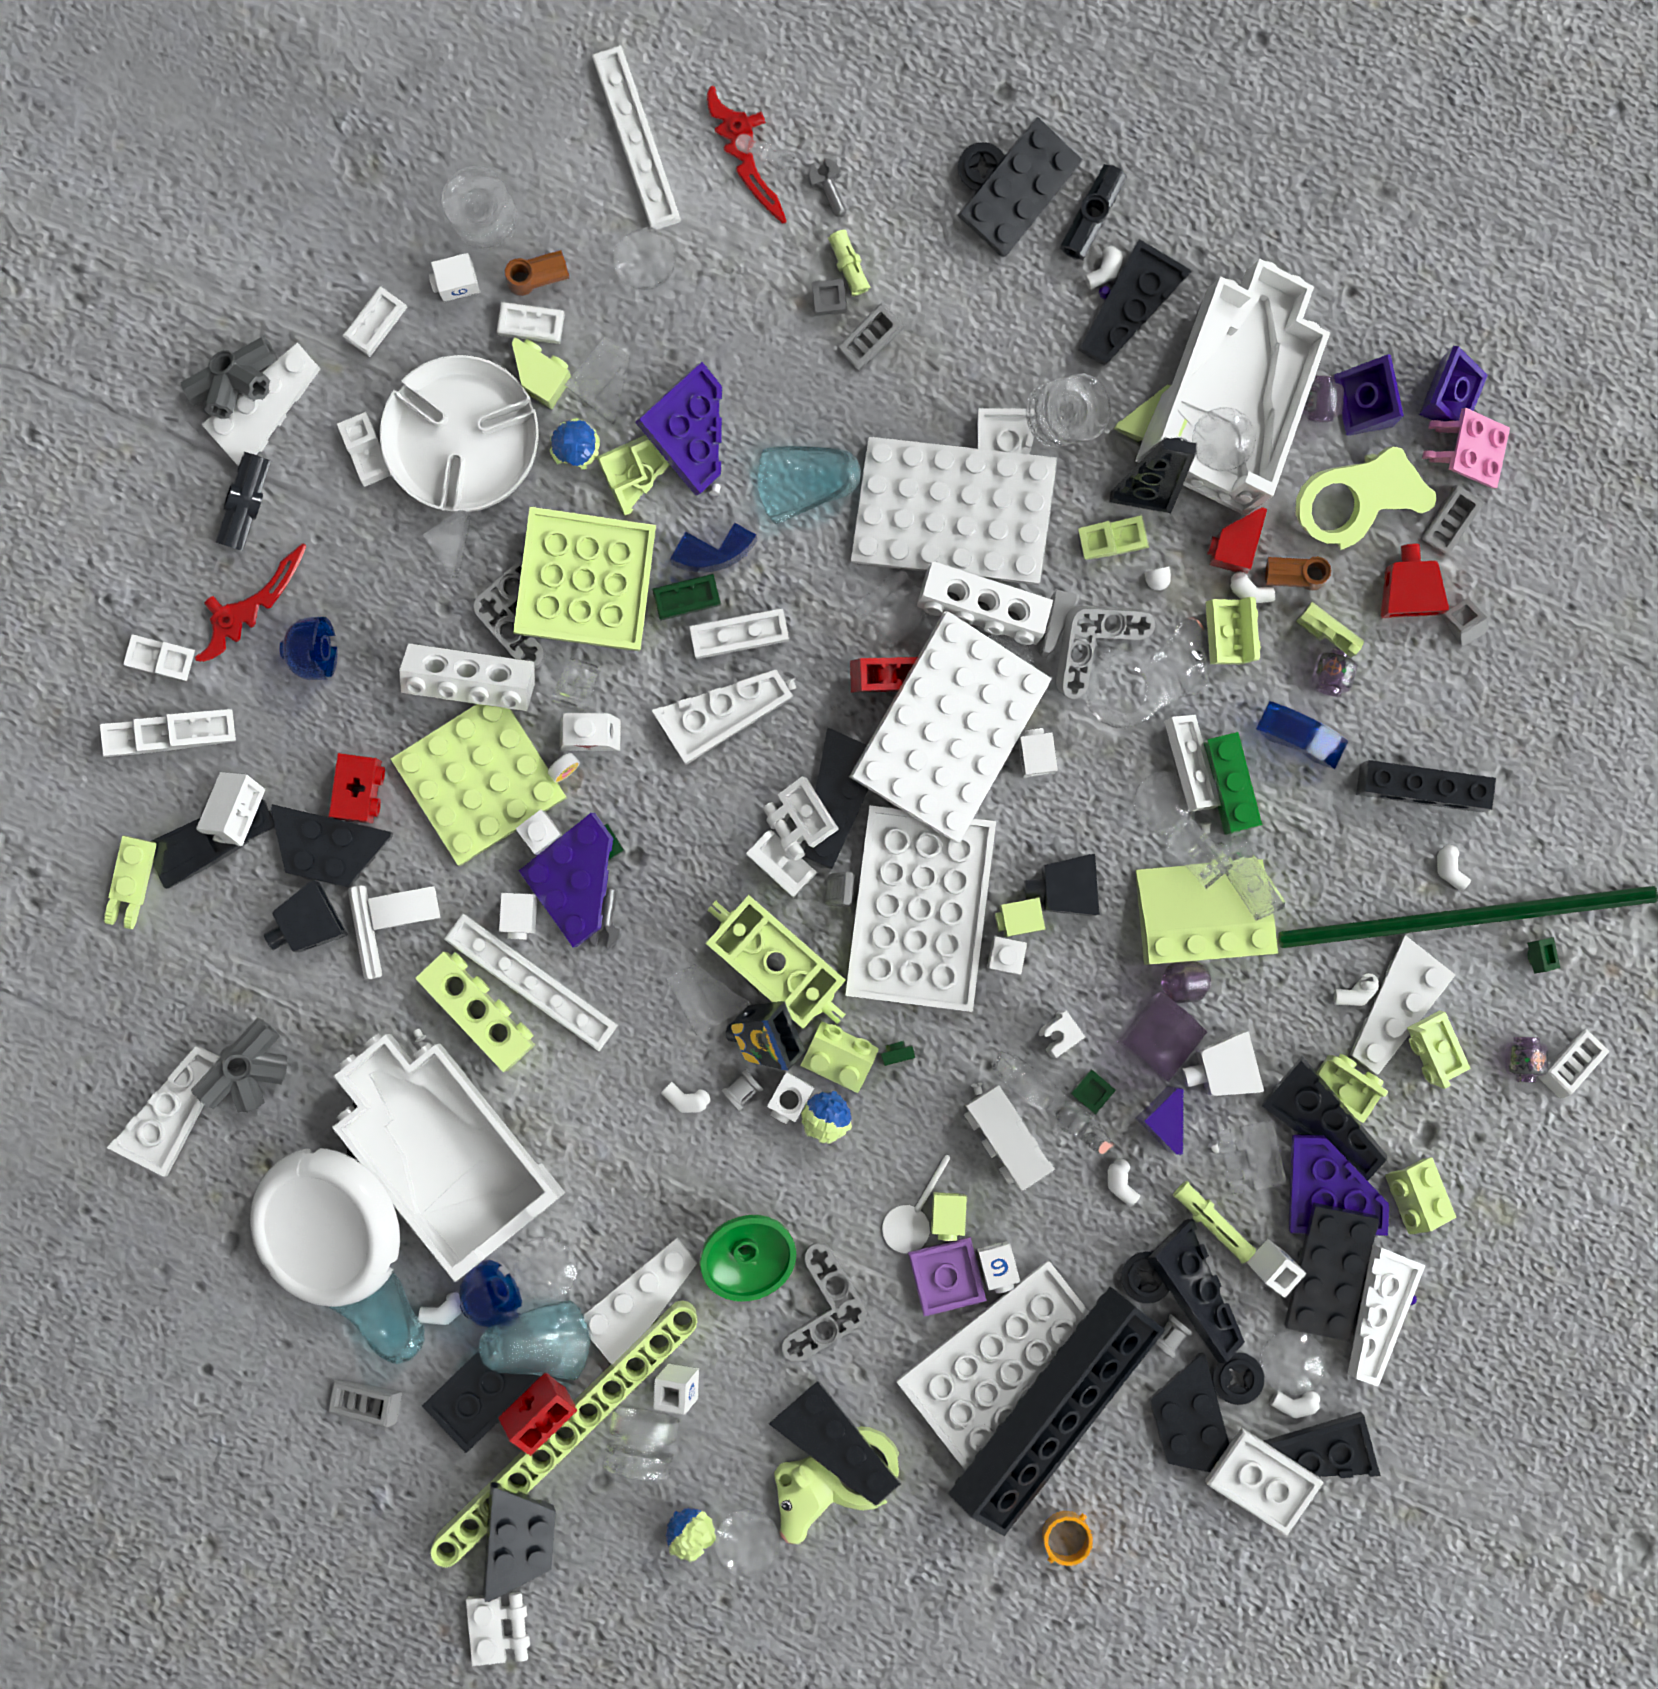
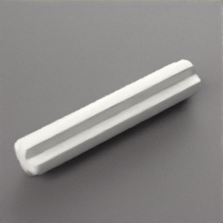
(364, 933)

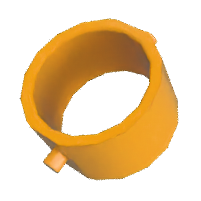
(1073, 1559)

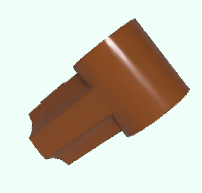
(540, 271)
(1293, 572)

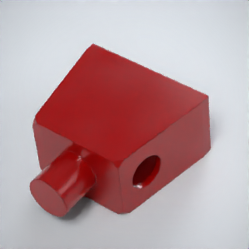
(1413, 587)

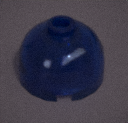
(309, 648)
(489, 1296)

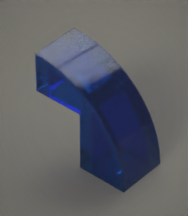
(701, 557)
(1302, 733)

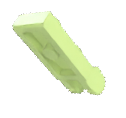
(130, 879)

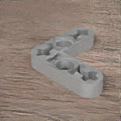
(505, 603)
(1087, 634)
(837, 1302)

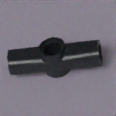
(1102, 197)
(243, 501)

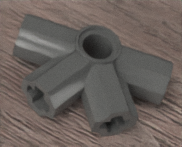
(230, 375)
(243, 1080)

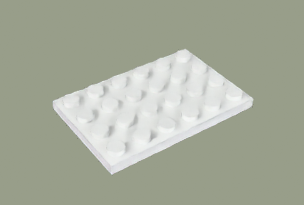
(954, 508)
(950, 727)
(919, 912)
(993, 1361)

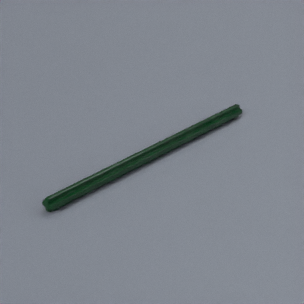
(1468, 917)

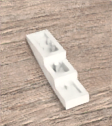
(167, 733)

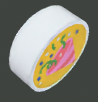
(563, 767)

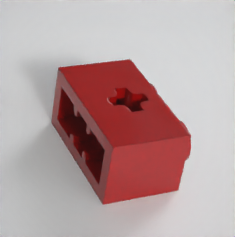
(879, 673)
(351, 772)
(537, 1414)

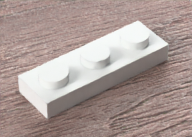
(739, 633)
(1192, 763)

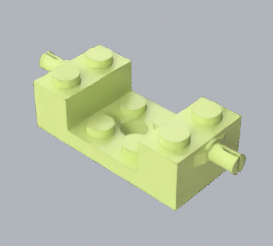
(753, 934)

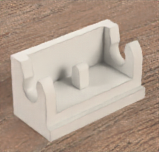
(231, 808)
(780, 865)
(1065, 1034)

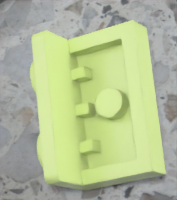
(1233, 631)
(1438, 1049)
(840, 1056)
(1353, 1088)
(1420, 1197)

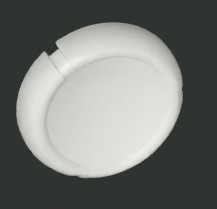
(459, 433)
(324, 1227)

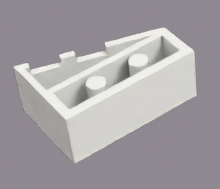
(1007, 1138)

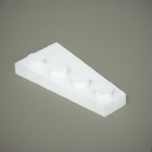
(1384, 1305)

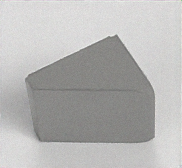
(1466, 621)

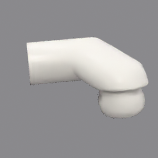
(1244, 588)
(1448, 867)
(1359, 994)
(1119, 1182)

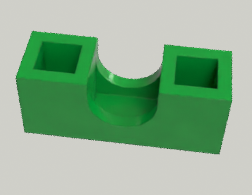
(1234, 785)

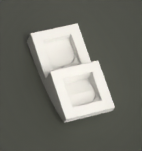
(364, 448)
(159, 657)
(403, 908)

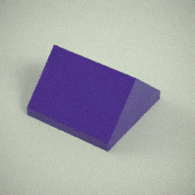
(1454, 387)
(1370, 396)
(1165, 1119)

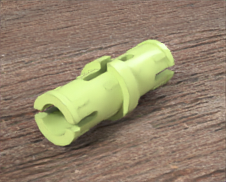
(849, 262)

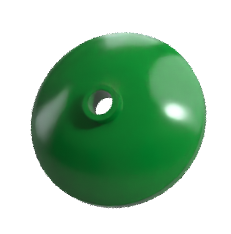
(751, 1270)

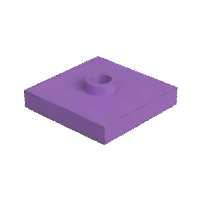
(947, 1276)

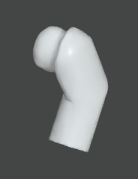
(1109, 268)
(686, 1102)
(444, 1314)
(1296, 1408)

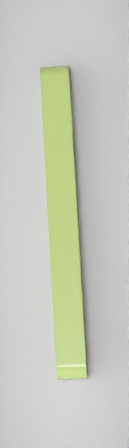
(582, 1425)

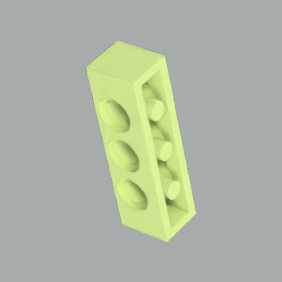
(436, 980)

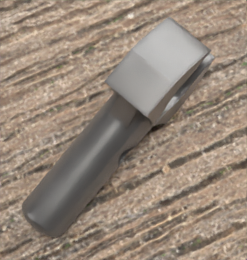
(829, 185)
(607, 912)

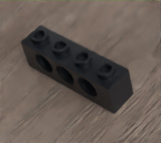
(1426, 786)

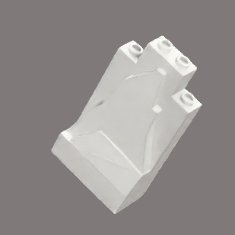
(1250, 356)
(440, 1151)

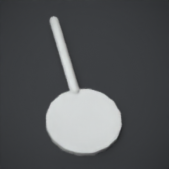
(907, 1226)

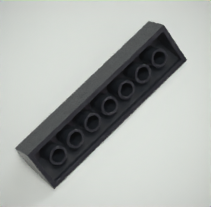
(1055, 1412)

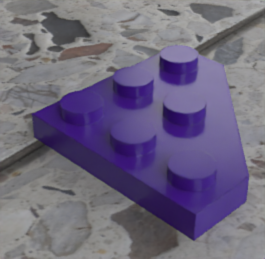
(688, 428)
(573, 878)
(1328, 1178)

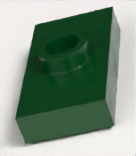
(686, 597)

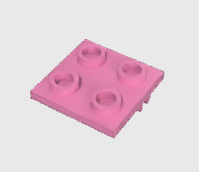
(1478, 447)

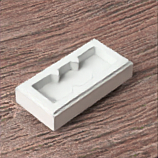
(375, 321)
(530, 323)

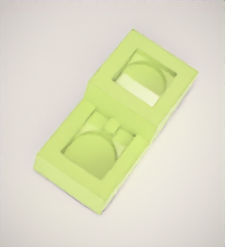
(1113, 538)

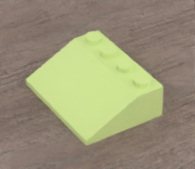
(1195, 923)

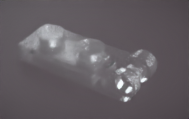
(1251, 879)

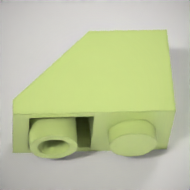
(539, 375)

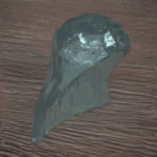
(803, 478)
(387, 1322)
(538, 1342)

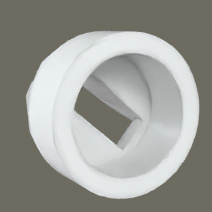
(1158, 578)

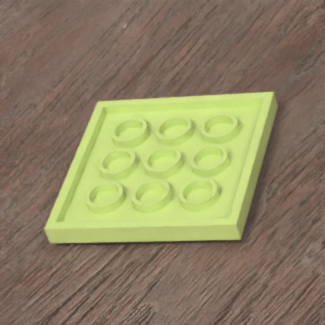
(584, 579)
(477, 779)

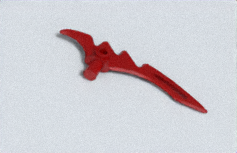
(733, 125)
(228, 619)

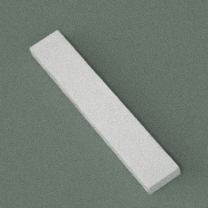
(636, 138)
(531, 982)

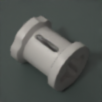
(742, 1090)
(1173, 1336)

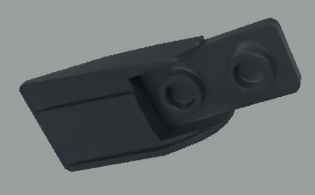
(189, 851)

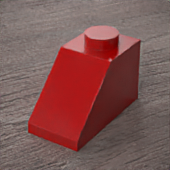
(1237, 543)

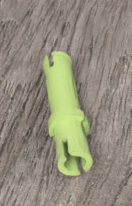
(1214, 1222)

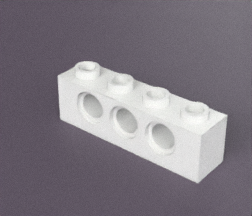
(1000, 598)
(467, 677)

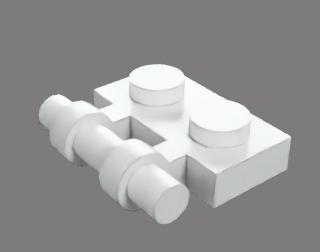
(808, 814)
(487, 1629)

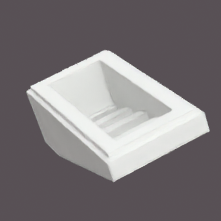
(1559, 1079)

